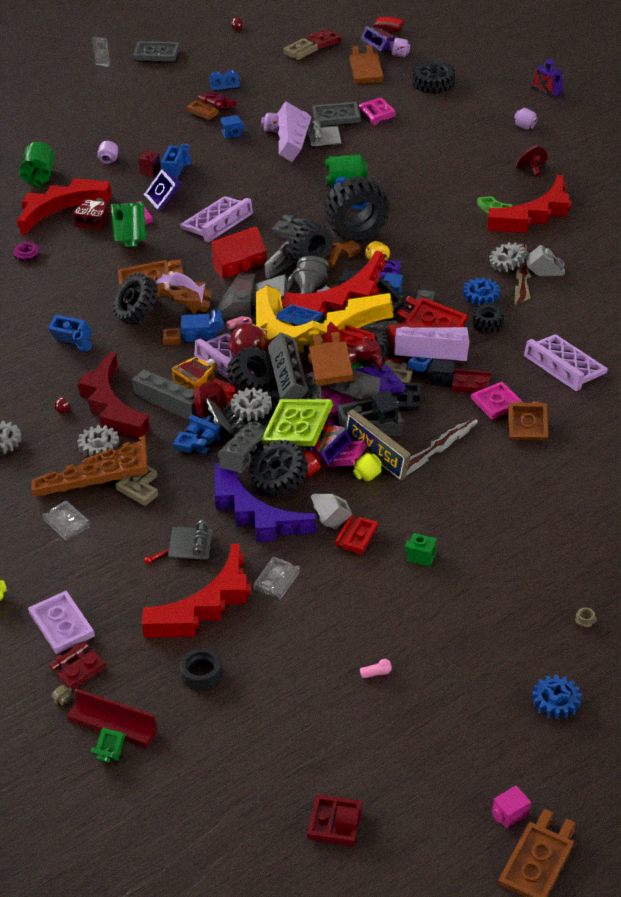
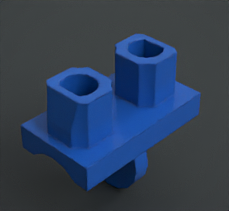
(205, 427)

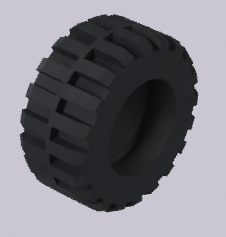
(348, 194)

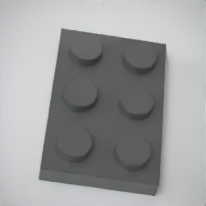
(156, 51)
(336, 113)

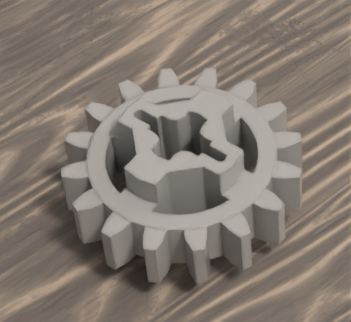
(507, 257)
(251, 404)
(9, 436)
(97, 440)

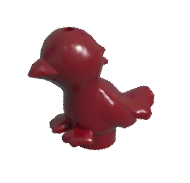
(366, 352)

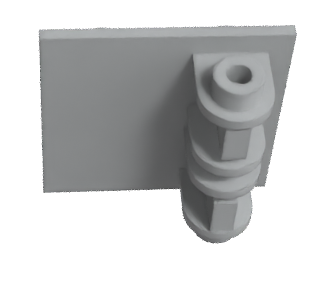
(324, 135)

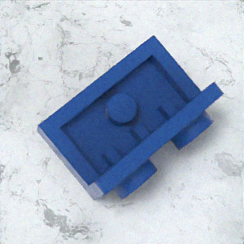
(224, 81)

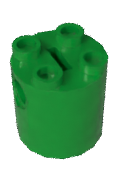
(37, 163)
(345, 166)
(129, 223)

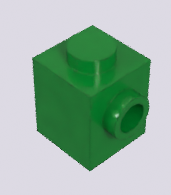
(421, 549)

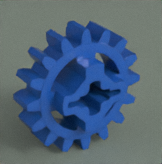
(481, 291)
(556, 697)

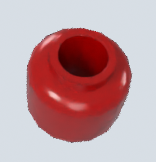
(313, 462)

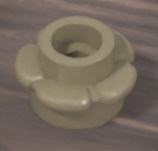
(585, 617)
(62, 695)

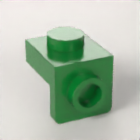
(109, 745)

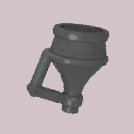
(309, 274)

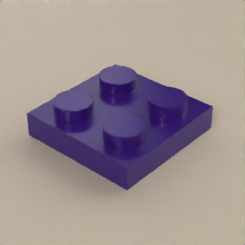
(388, 378)

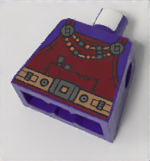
(380, 41)

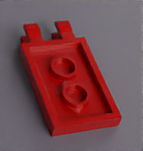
(430, 314)

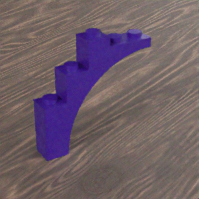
(250, 511)

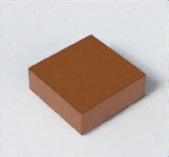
(351, 249)
(172, 336)

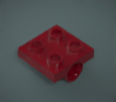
(334, 820)

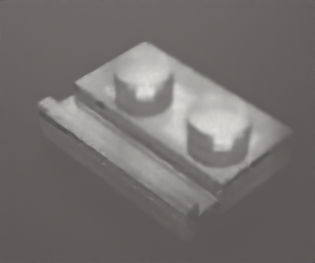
(66, 520)
(276, 577)

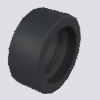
(205, 681)

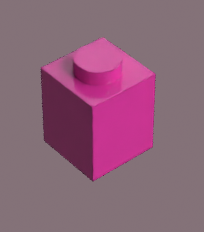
(511, 807)

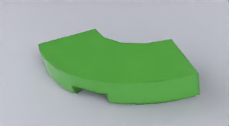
(490, 202)

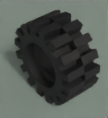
(488, 318)

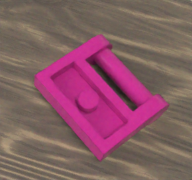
(380, 107)

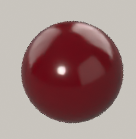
(246, 336)

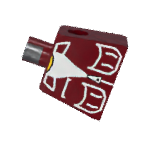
(91, 214)

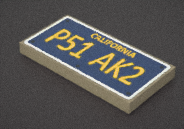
(391, 454)

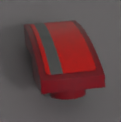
(392, 24)

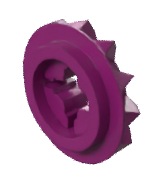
(20, 251)

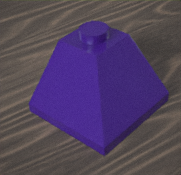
(162, 189)

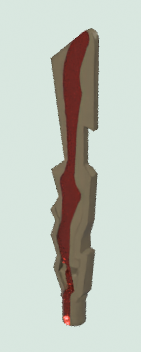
(522, 291)

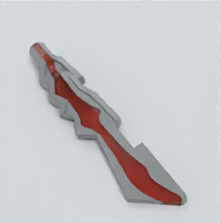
(440, 445)

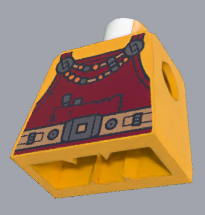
(194, 372)

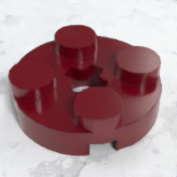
(207, 390)

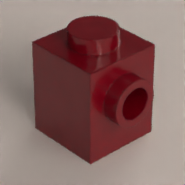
(149, 163)

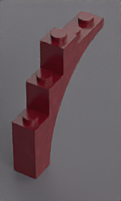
(104, 402)

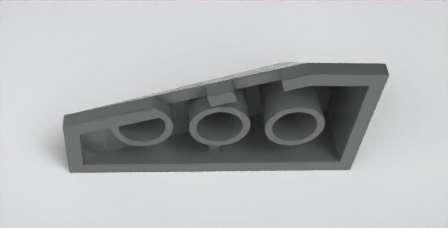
(238, 297)

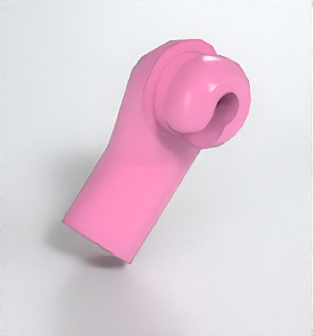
(382, 668)

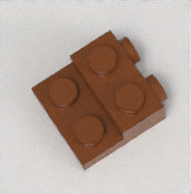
(528, 421)

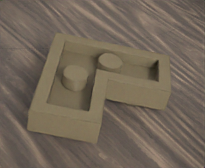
(138, 487)

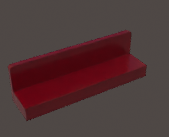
(99, 713)

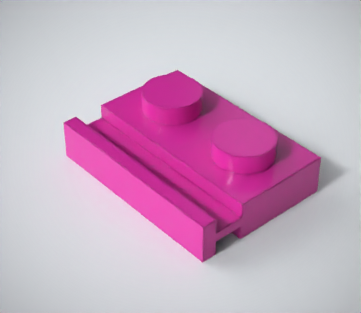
(349, 454)

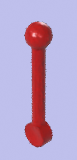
(148, 559)

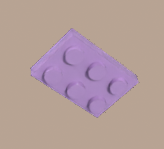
(61, 622)

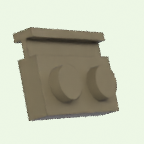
(300, 49)

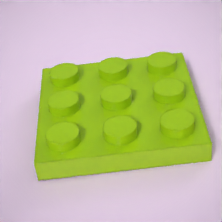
(297, 421)

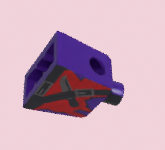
(548, 79)
(331, 442)

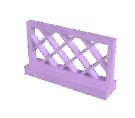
(224, 219)
(206, 351)
(560, 367)

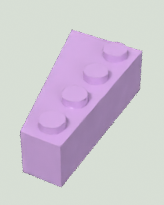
(292, 130)
(432, 342)

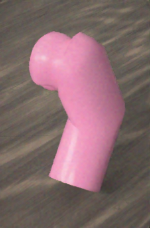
(238, 321)

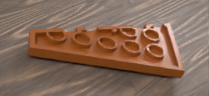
(97, 469)

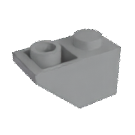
(544, 263)
(331, 509)

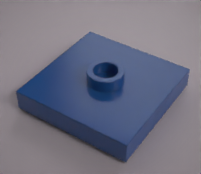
(299, 315)

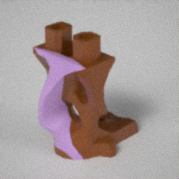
(188, 292)

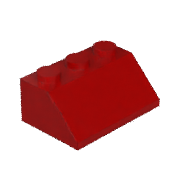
(238, 253)

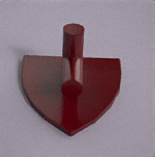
(533, 157)

